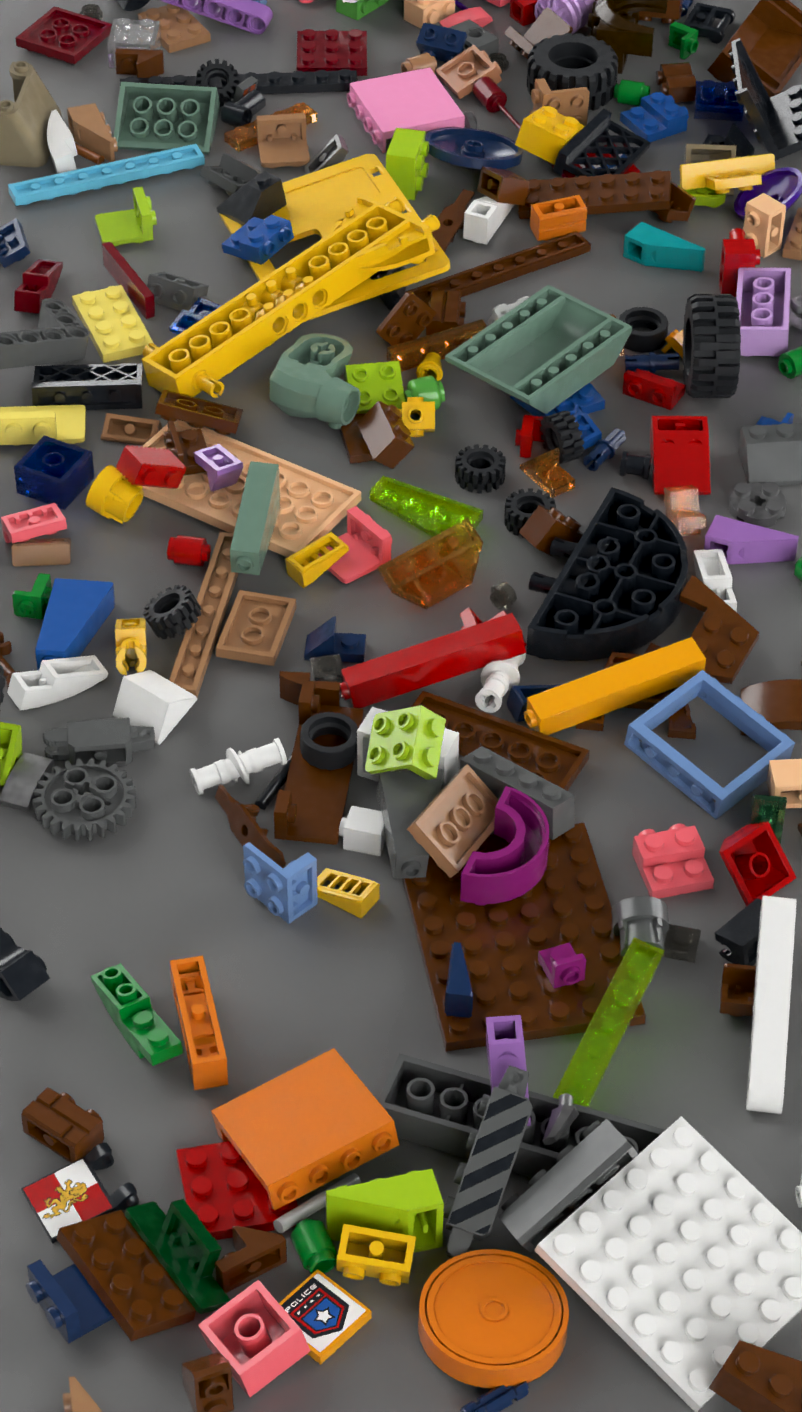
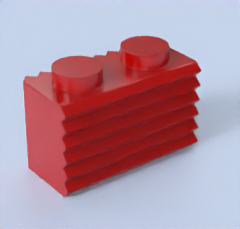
(151, 467)

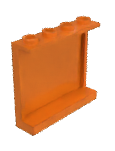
(306, 1127)

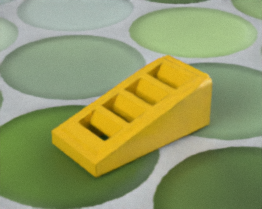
(306, 573)
(367, 891)

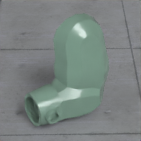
(309, 382)

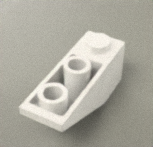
(484, 219)

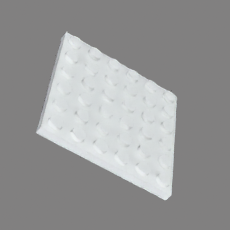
(682, 1260)

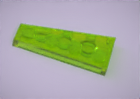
(422, 508)

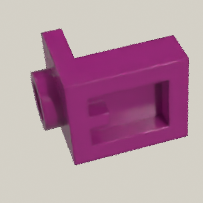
(562, 965)

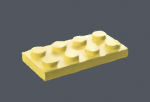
(112, 323)

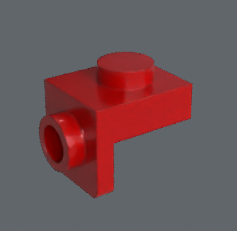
(529, 433)

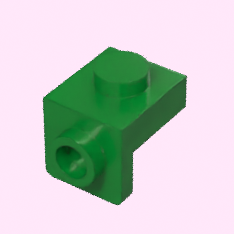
(683, 38)
(33, 603)

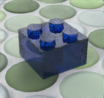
(54, 472)

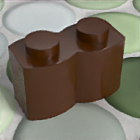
(677, 81)

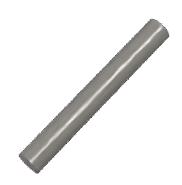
(310, 1206)

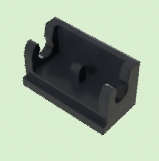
(741, 935)

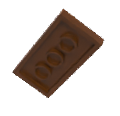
(126, 1275)

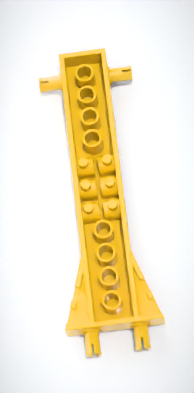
(354, 249)

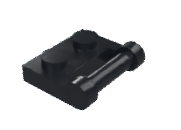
(702, 18)

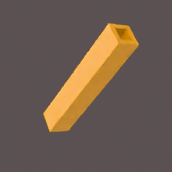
(614, 687)

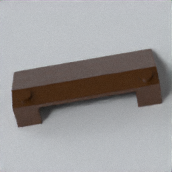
(772, 41)

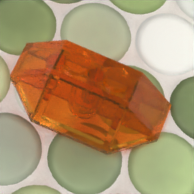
(435, 566)

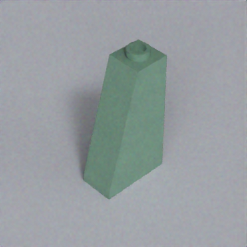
(255, 518)

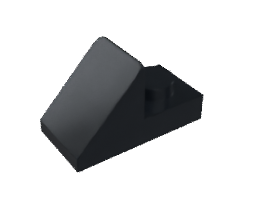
(733, 137)

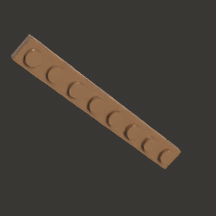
(201, 638)

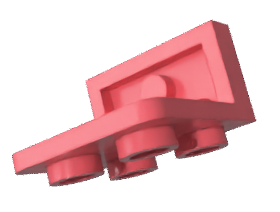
(367, 545)

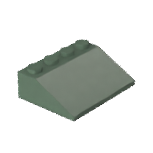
(165, 116)

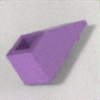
(749, 542)
(505, 1047)

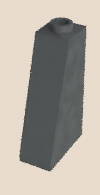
(401, 800)

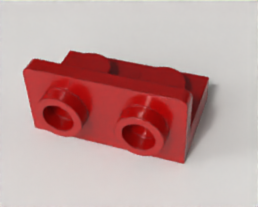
(653, 388)

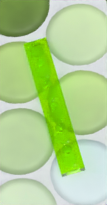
(610, 1022)

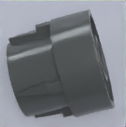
(640, 918)

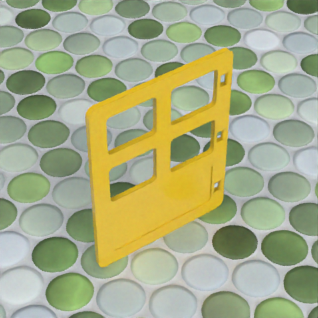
(323, 197)

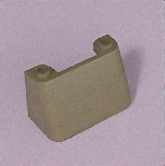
(25, 120)

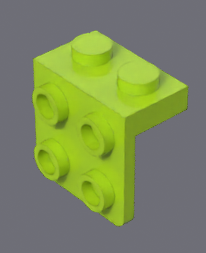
(128, 225)
(376, 383)
(406, 740)

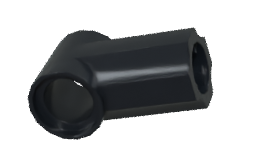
(244, 109)

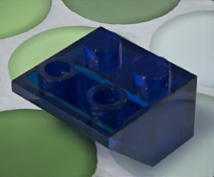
(717, 101)

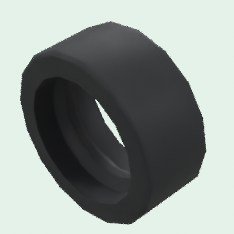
(645, 318)
(329, 757)

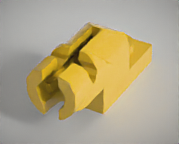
(130, 644)

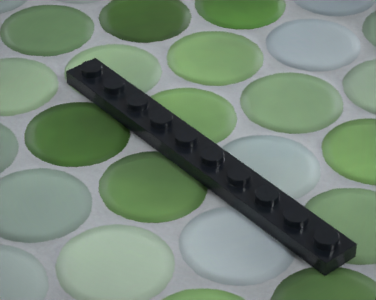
(271, 82)

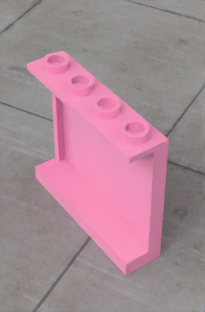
(403, 101)

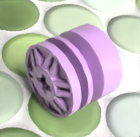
(571, 11)

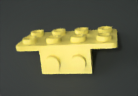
(30, 423)

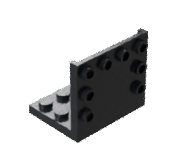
(775, 117)

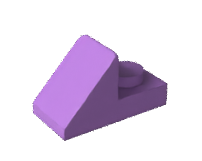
(221, 466)

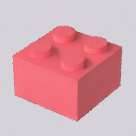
(254, 1337)

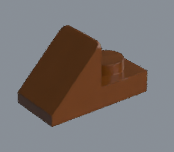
(139, 62)
(254, 1255)

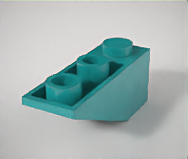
(661, 249)

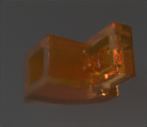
(683, 509)

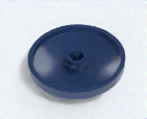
(473, 148)

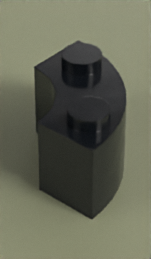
(19, 970)

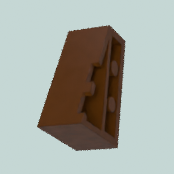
(760, 1380)

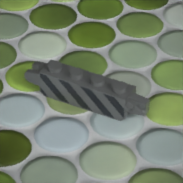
(490, 1162)

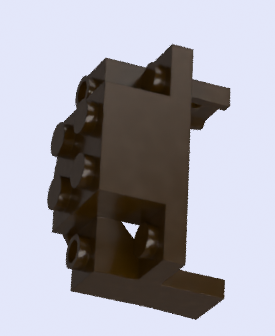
(623, 31)

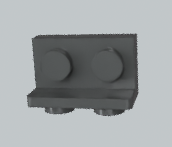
(175, 290)

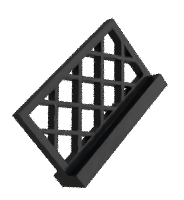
(586, 142)
(97, 394)

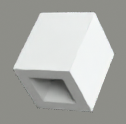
(363, 831)

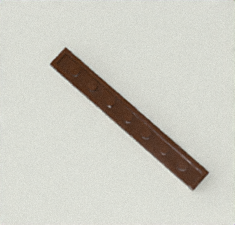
(508, 267)

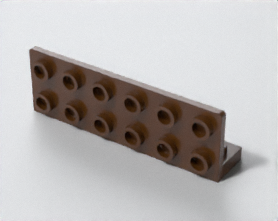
(314, 797)

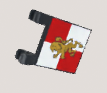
(77, 1193)

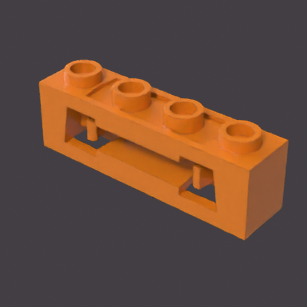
(198, 1023)

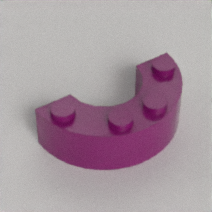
(520, 865)

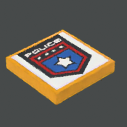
(325, 1314)

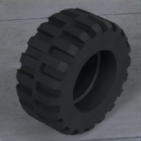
(574, 63)
(711, 345)

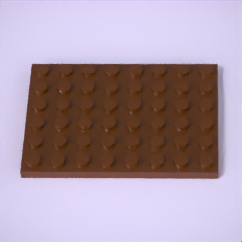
(505, 940)

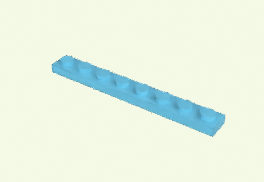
(106, 174)

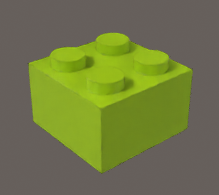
(407, 160)

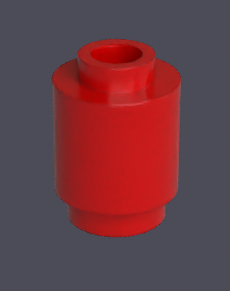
(188, 550)

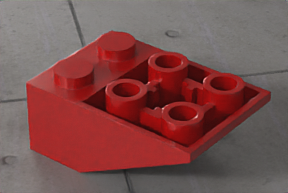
(680, 453)

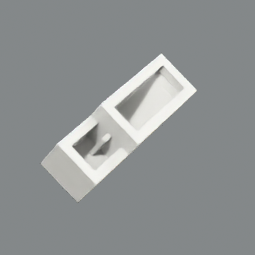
(60, 144)
(715, 574)
(55, 681)

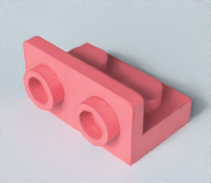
(33, 523)

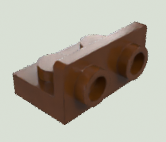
(183, 446)

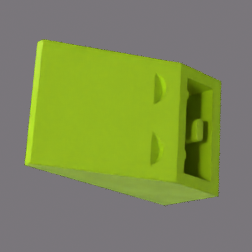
(394, 1204)

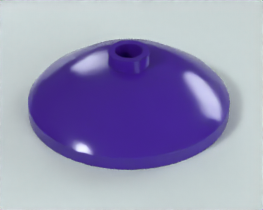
(780, 184)

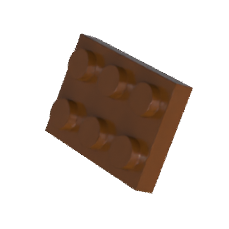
(198, 412)

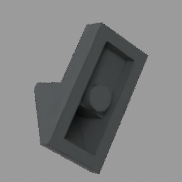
(329, 155)

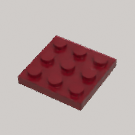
(64, 35)
(332, 50)

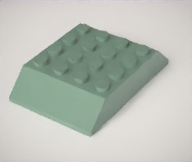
(544, 349)

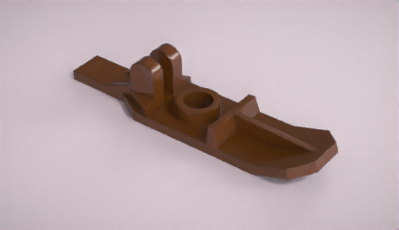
(452, 219)
(244, 825)

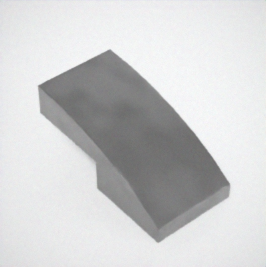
(23, 780)

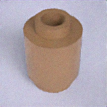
(419, 62)

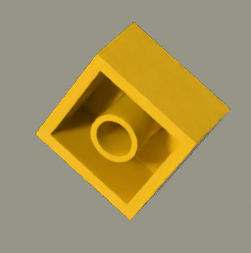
(547, 133)

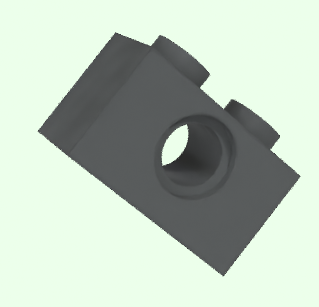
(478, 36)

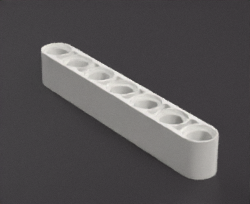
(771, 1005)

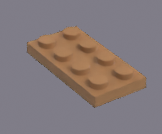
(456, 821)

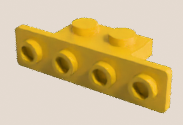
(727, 173)

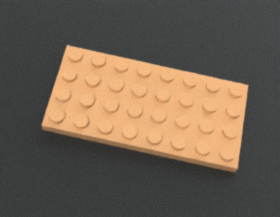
(308, 501)

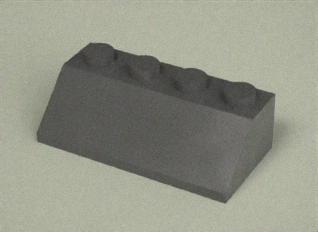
(772, 453)
(567, 1184)

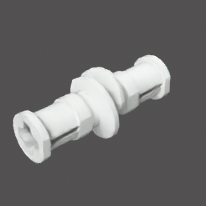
(497, 680)
(238, 766)

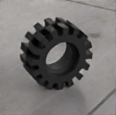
(219, 70)
(562, 433)
(480, 468)
(521, 504)
(172, 612)

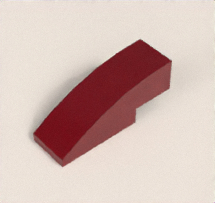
(37, 285)

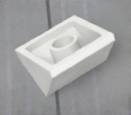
(152, 702)

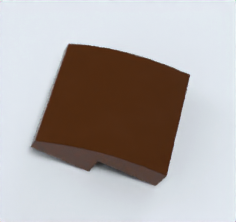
(777, 701)

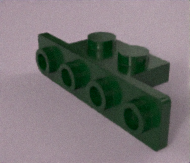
(183, 1250)

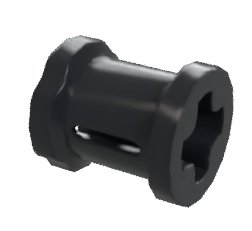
(635, 465)

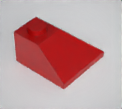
(756, 861)

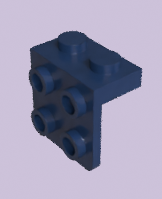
(67, 1300)

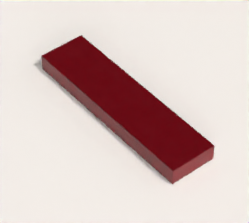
(128, 278)

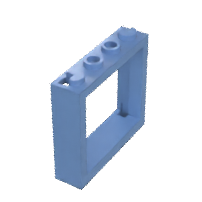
(684, 773)

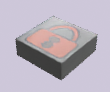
(244, 88)

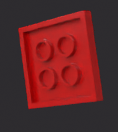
(225, 1190)

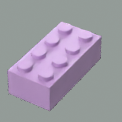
(764, 310)

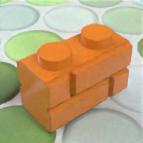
(558, 217)

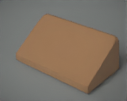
(129, 429)
(42, 552)

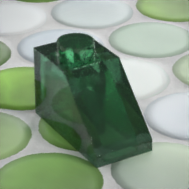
(769, 809)

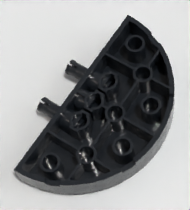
(614, 588)

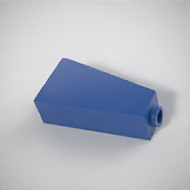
(73, 617)

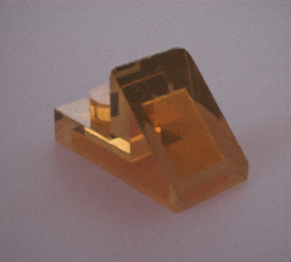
(548, 473)

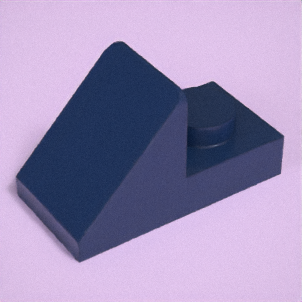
(326, 641)

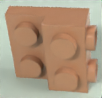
(467, 68)

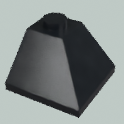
(255, 199)

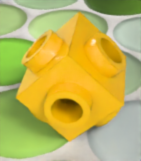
(425, 410)

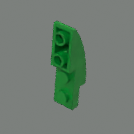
(134, 1016)

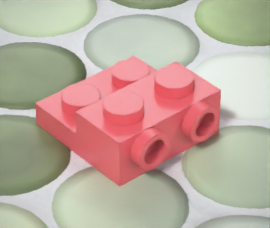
(672, 861)

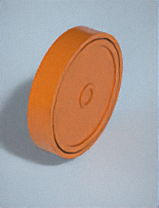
(493, 1318)

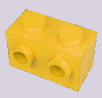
(375, 1255)

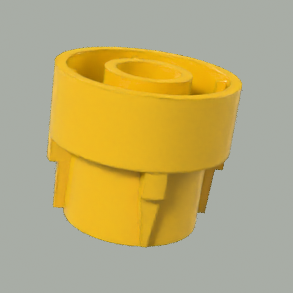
(114, 496)

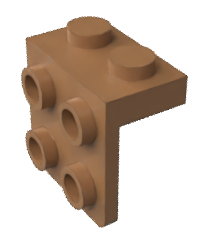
(568, 102)
(282, 140)

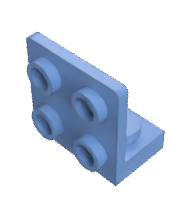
(286, 890)

